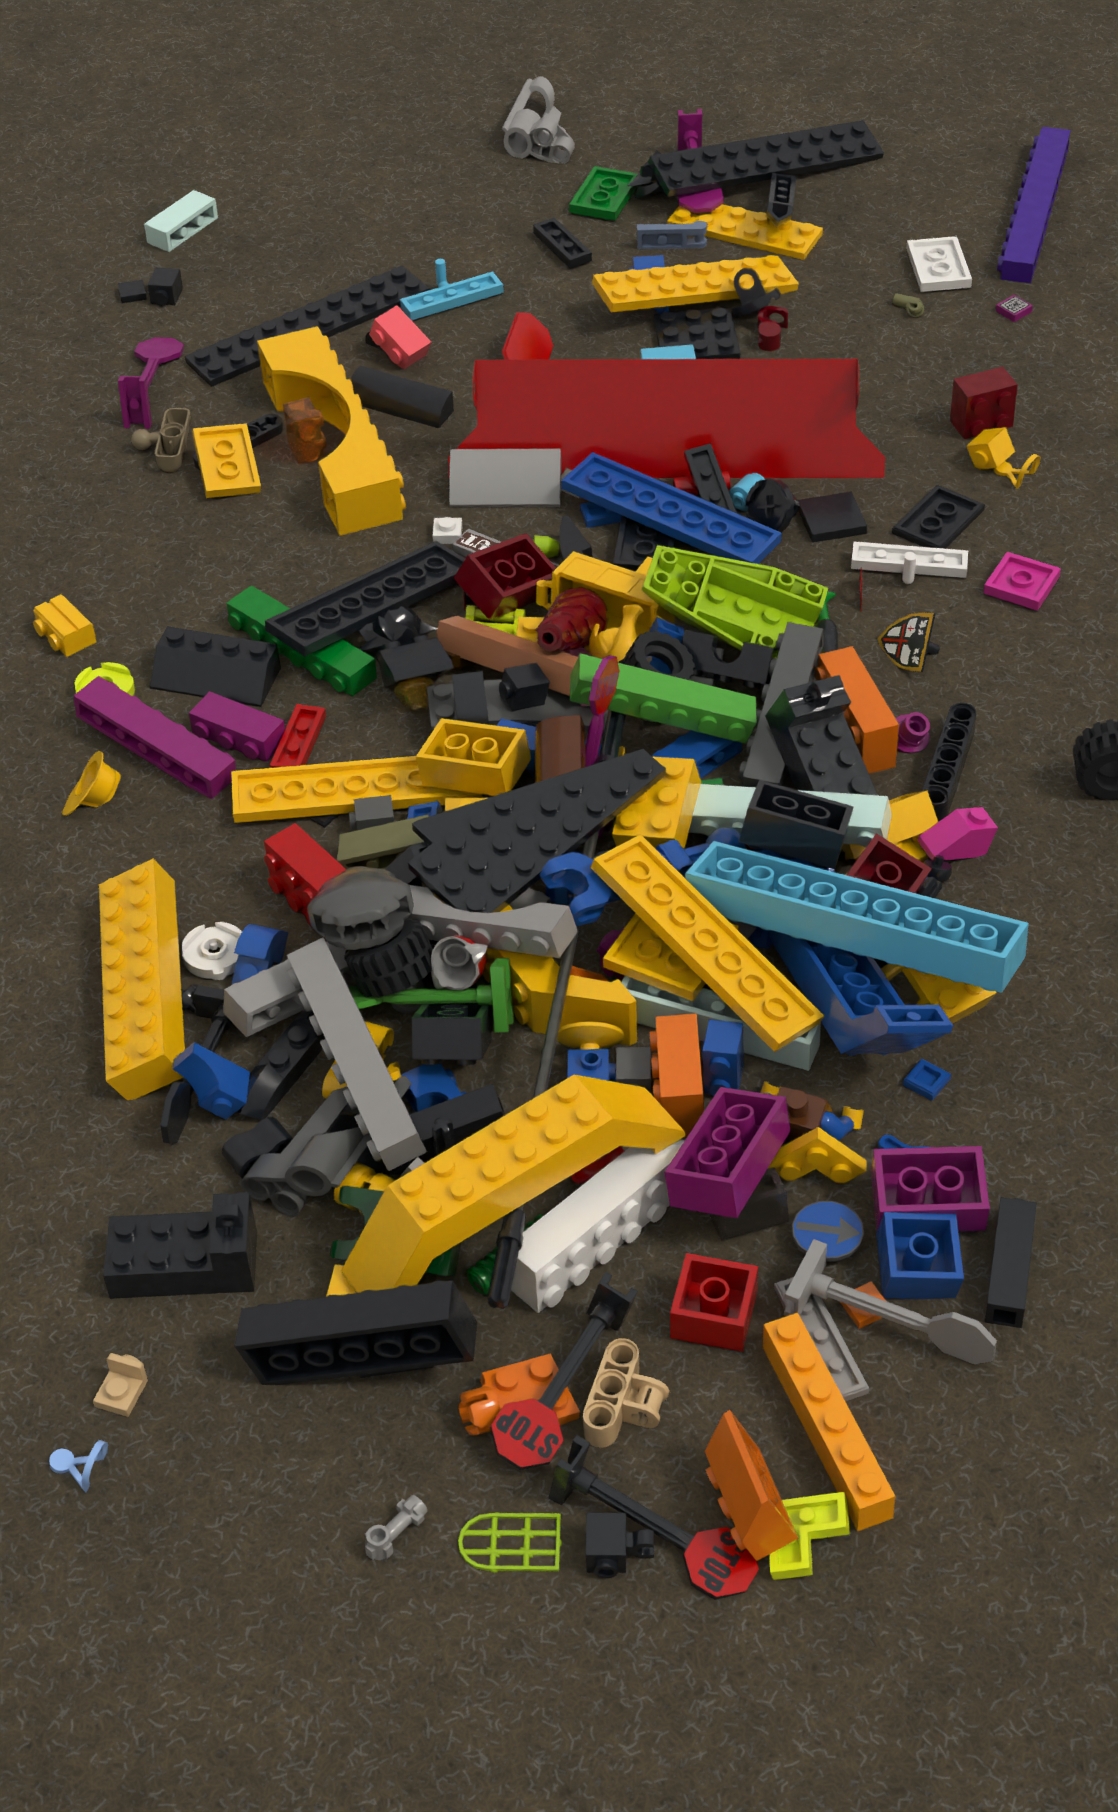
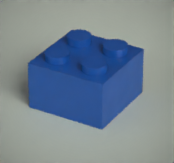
(919, 1255)

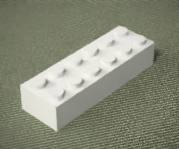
(592, 1225)

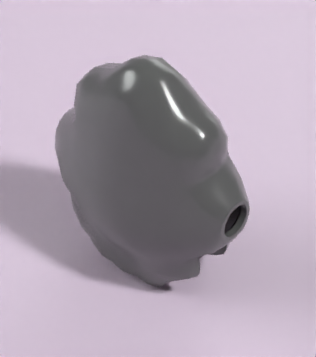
(361, 908)

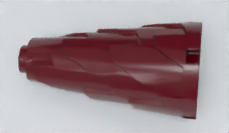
(572, 620)

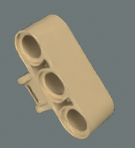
(632, 1395)

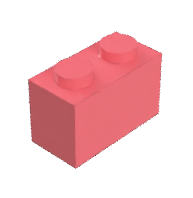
(399, 337)

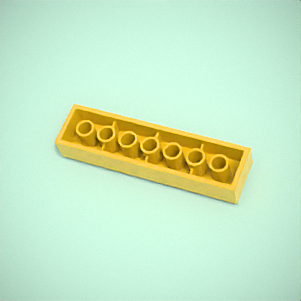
(140, 980)

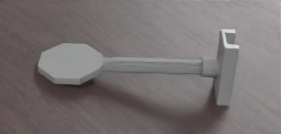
(949, 1332)

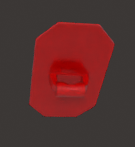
(527, 339)

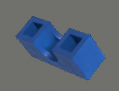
(430, 1086)

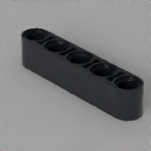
(950, 757)

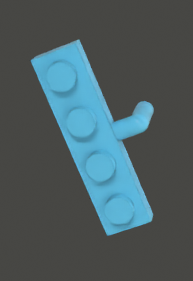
(450, 295)

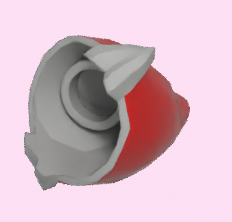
(457, 962)

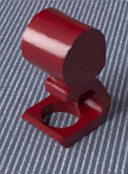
(769, 329)

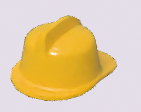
(95, 785)

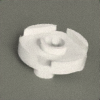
(206, 964)

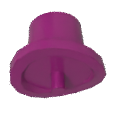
(913, 732)

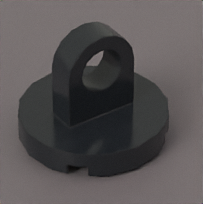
(754, 297)
(771, 504)

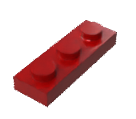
(299, 736)

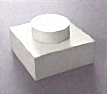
(447, 530)

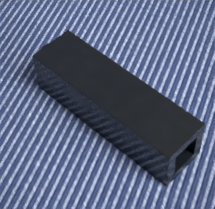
(467, 1112)
(1011, 1262)

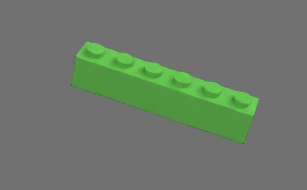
(670, 700)

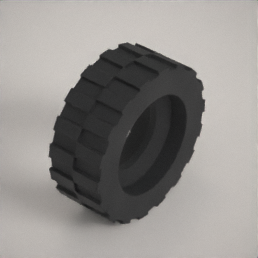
(664, 648)

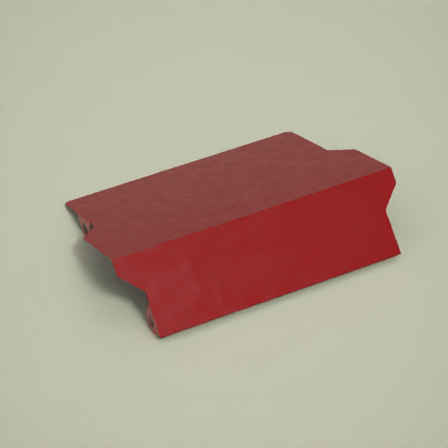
(645, 412)

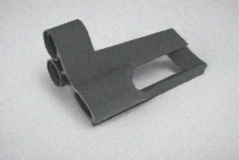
(312, 1159)

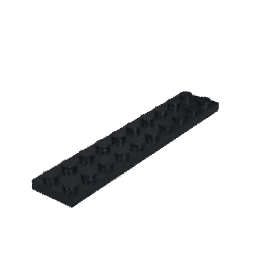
(760, 157)
(331, 314)

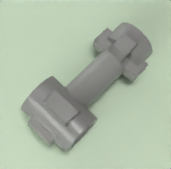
(380, 1537)

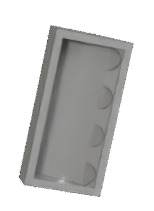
(505, 477)

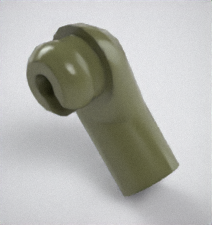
(911, 304)

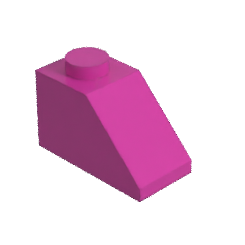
(960, 835)

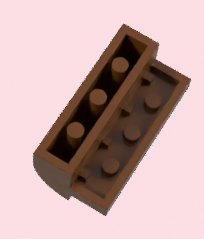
(559, 746)

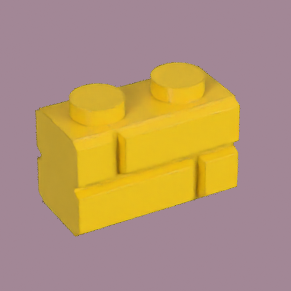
(63, 626)

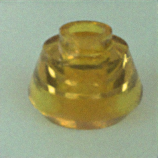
(414, 692)

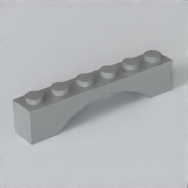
(535, 929)

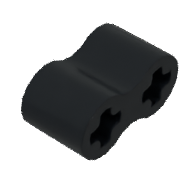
(245, 1148)

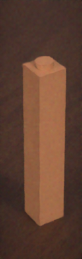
(503, 650)

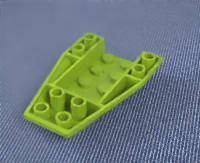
(731, 596)

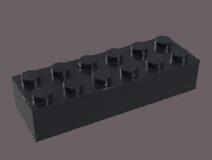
(357, 1333)

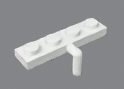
(909, 560)

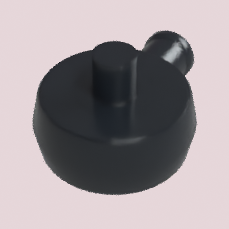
(940, 869)
(188, 998)

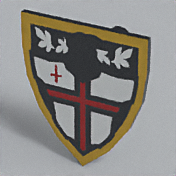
(909, 641)

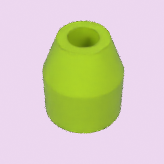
(547, 545)

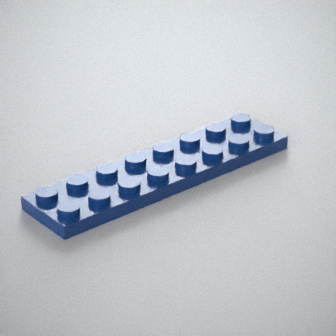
(670, 510)

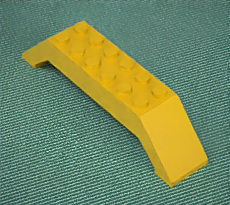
(585, 1001)
(500, 1172)

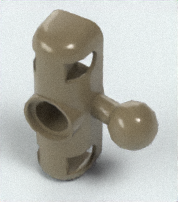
(170, 439)

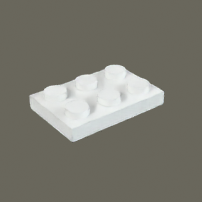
(939, 264)

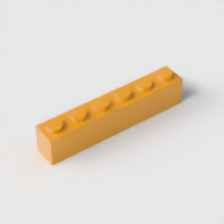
(828, 1421)

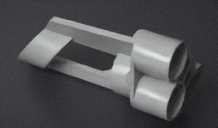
(534, 135)

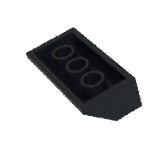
(206, 662)

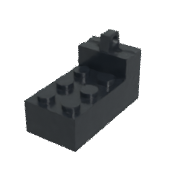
(817, 739)
(183, 1251)

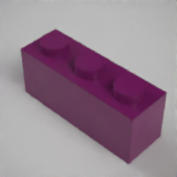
(237, 726)

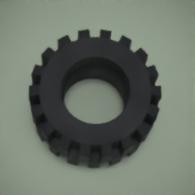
(1097, 760)
(394, 964)

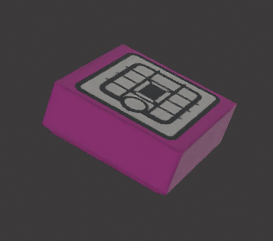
(1014, 308)

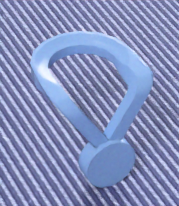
(64, 1461)

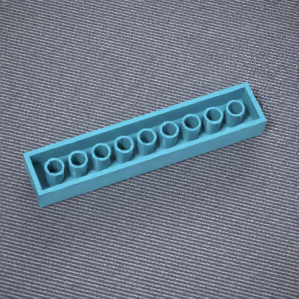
(861, 916)

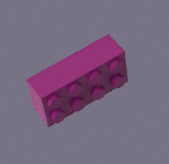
(727, 1152)

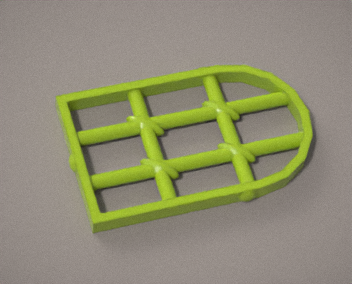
(525, 1550)

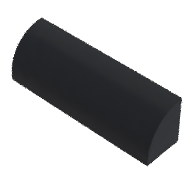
(402, 397)

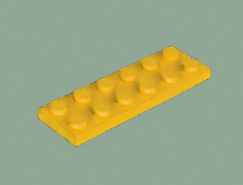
(753, 230)

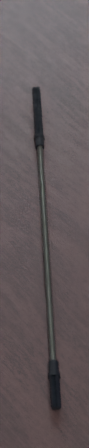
(511, 1234)

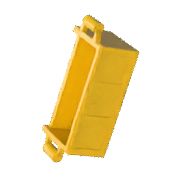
(611, 582)

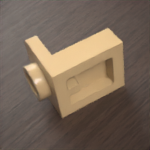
(122, 1385)

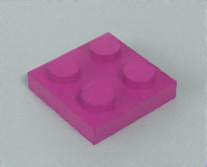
(1022, 581)

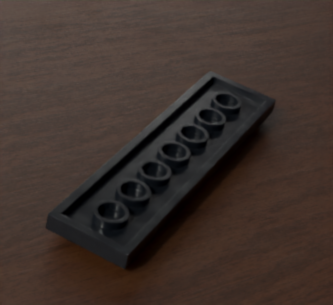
(365, 598)

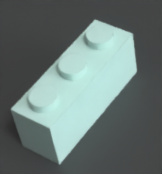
(181, 220)

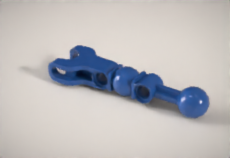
(574, 873)

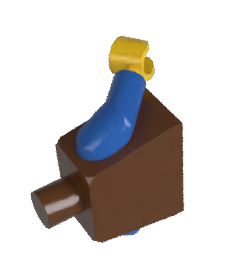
(810, 1112)

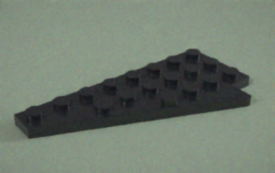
(497, 846)

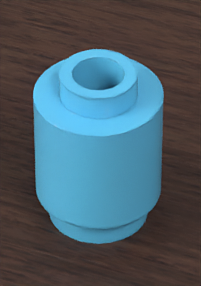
(741, 489)

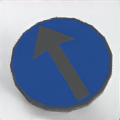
(830, 1224)

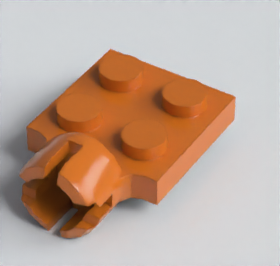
(513, 1384)

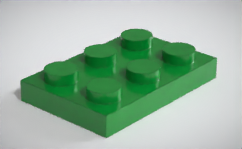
(603, 193)

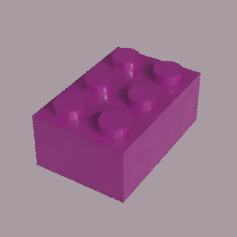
(932, 1182)

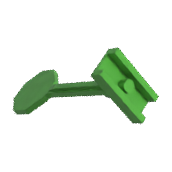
(497, 994)

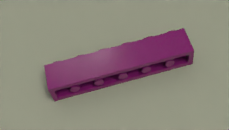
(154, 737)

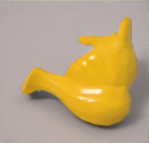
(615, 640)

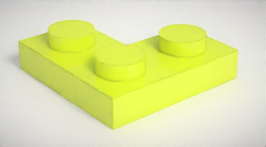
(812, 1519)

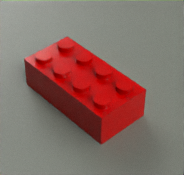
(298, 867)

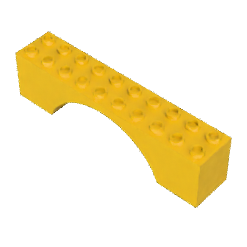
(358, 476)

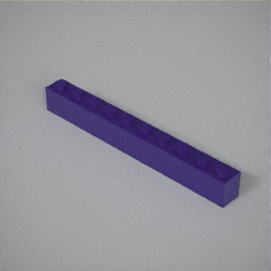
(1034, 205)

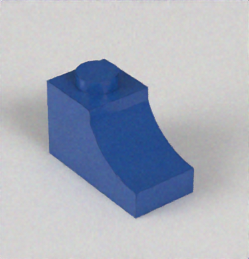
(217, 1081)

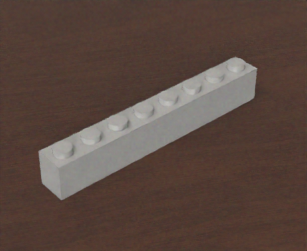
(356, 1056)

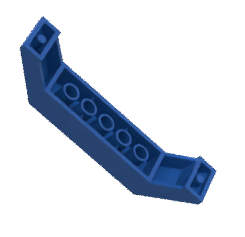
(856, 997)

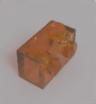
(304, 430)

